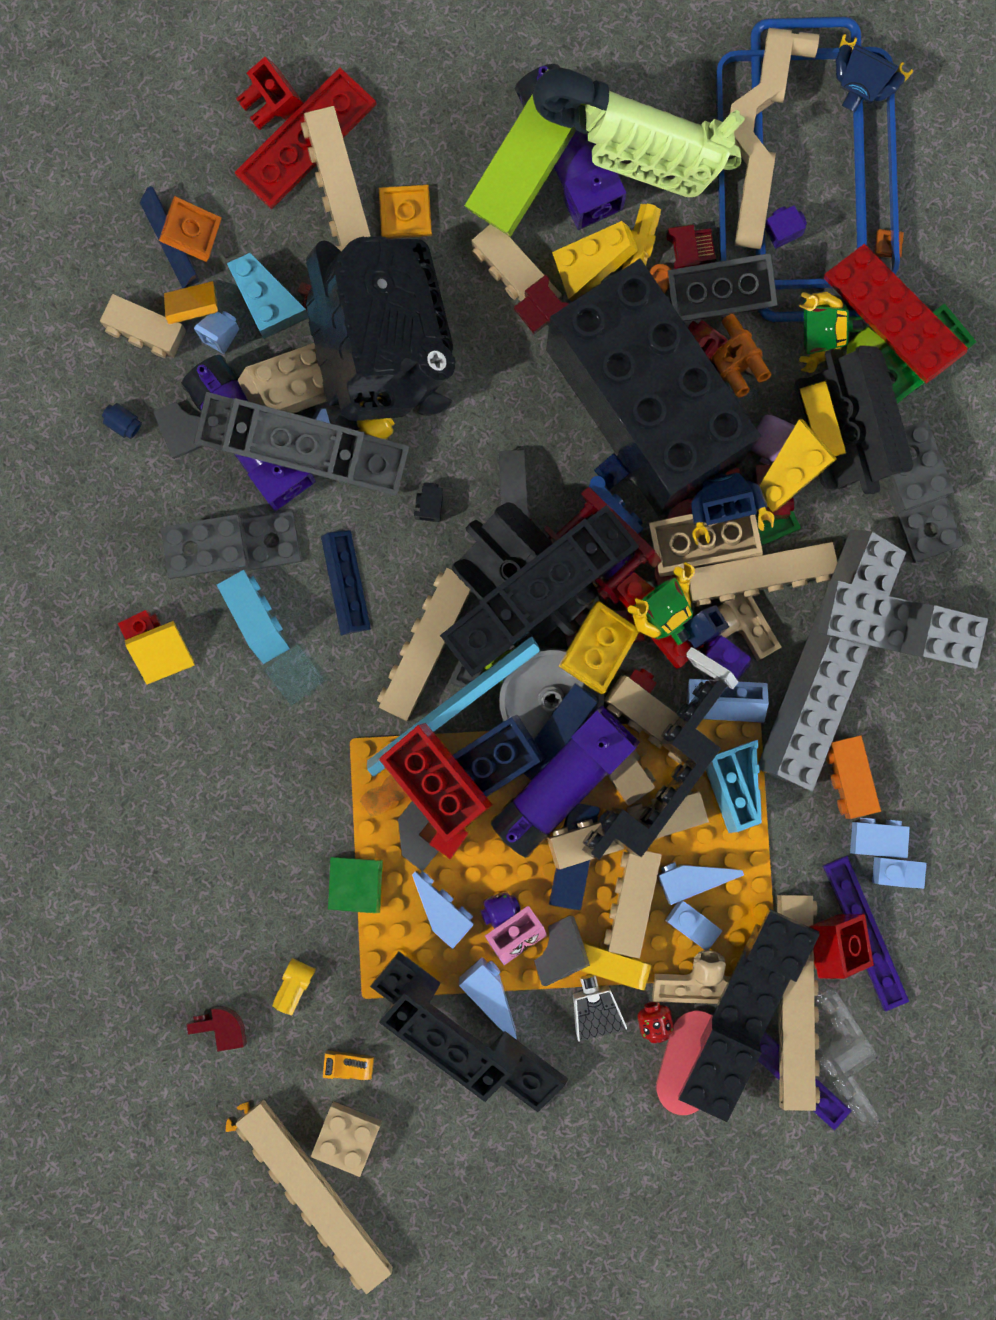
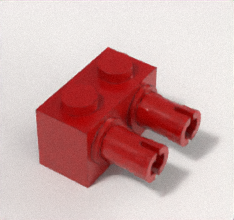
(274, 87)

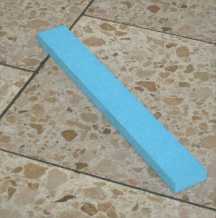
(466, 695)

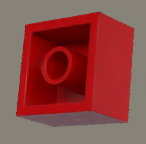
(842, 946)

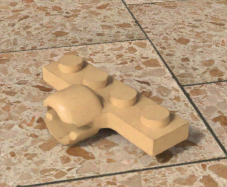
(745, 617)
(702, 985)

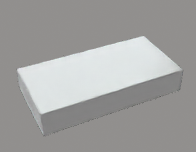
(711, 668)

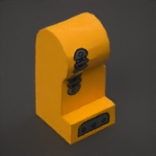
(347, 1066)

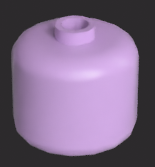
(773, 436)

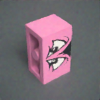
(516, 935)

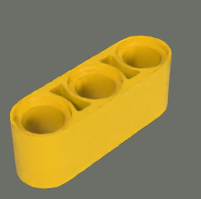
(822, 416)
(617, 967)

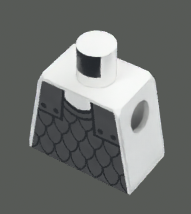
(596, 1010)

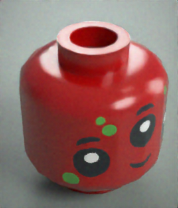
(655, 1022)

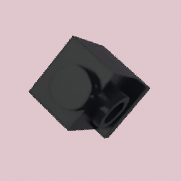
(429, 503)

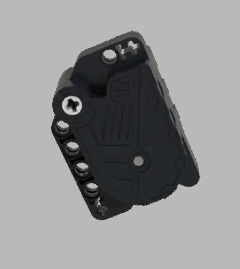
(378, 325)

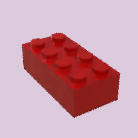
(435, 782)

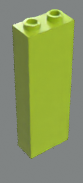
(519, 169)

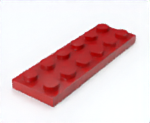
(285, 156)
(895, 313)

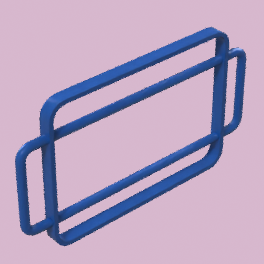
(756, 55)

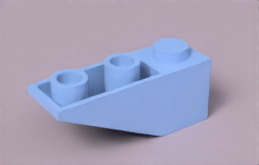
(444, 917)

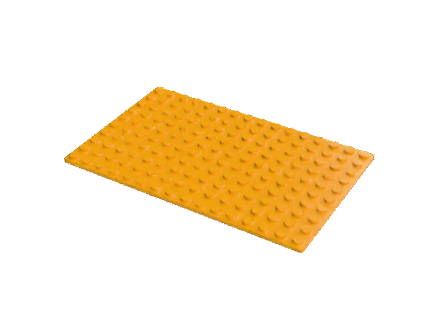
(489, 866)

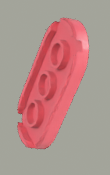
(679, 1059)

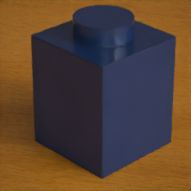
(706, 626)

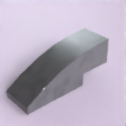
(513, 478)

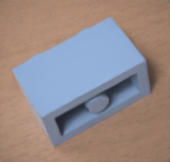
(879, 839)

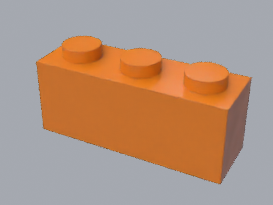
(852, 778)

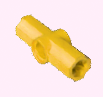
(644, 232)

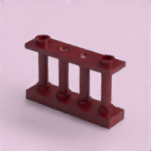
(643, 554)

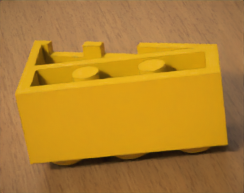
(593, 258)
(795, 466)

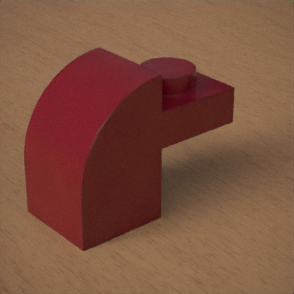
(225, 1023)

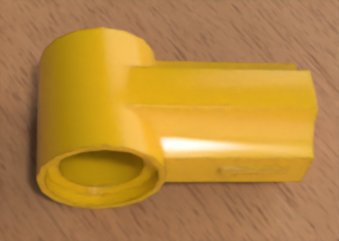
(295, 981)

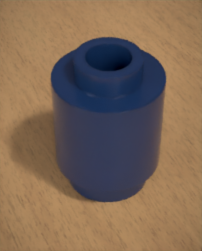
(121, 420)

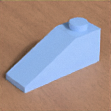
(689, 880)
(486, 989)

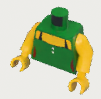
(825, 327)
(666, 607)

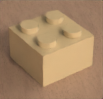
(346, 1139)

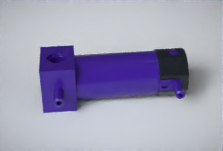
(588, 190)
(275, 482)
(564, 782)

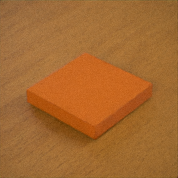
(190, 229)

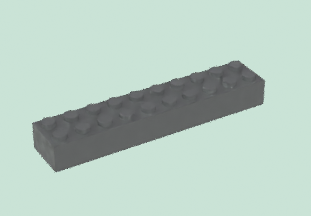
(826, 671)

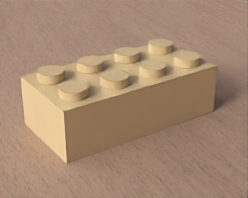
(285, 381)
(728, 542)

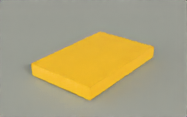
(599, 647)

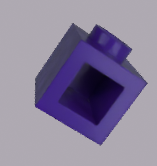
(785, 226)

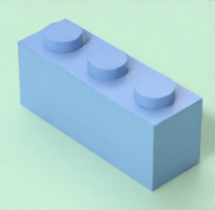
(743, 703)

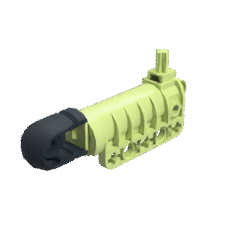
(639, 133)

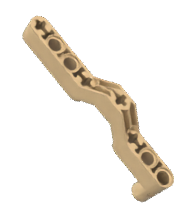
(760, 162)

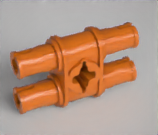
(747, 356)

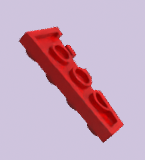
(635, 587)

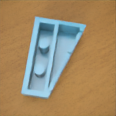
(266, 298)
(253, 616)
(735, 786)

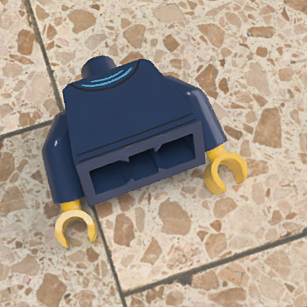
(866, 75)
(727, 499)

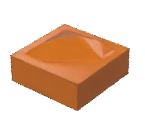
(883, 243)

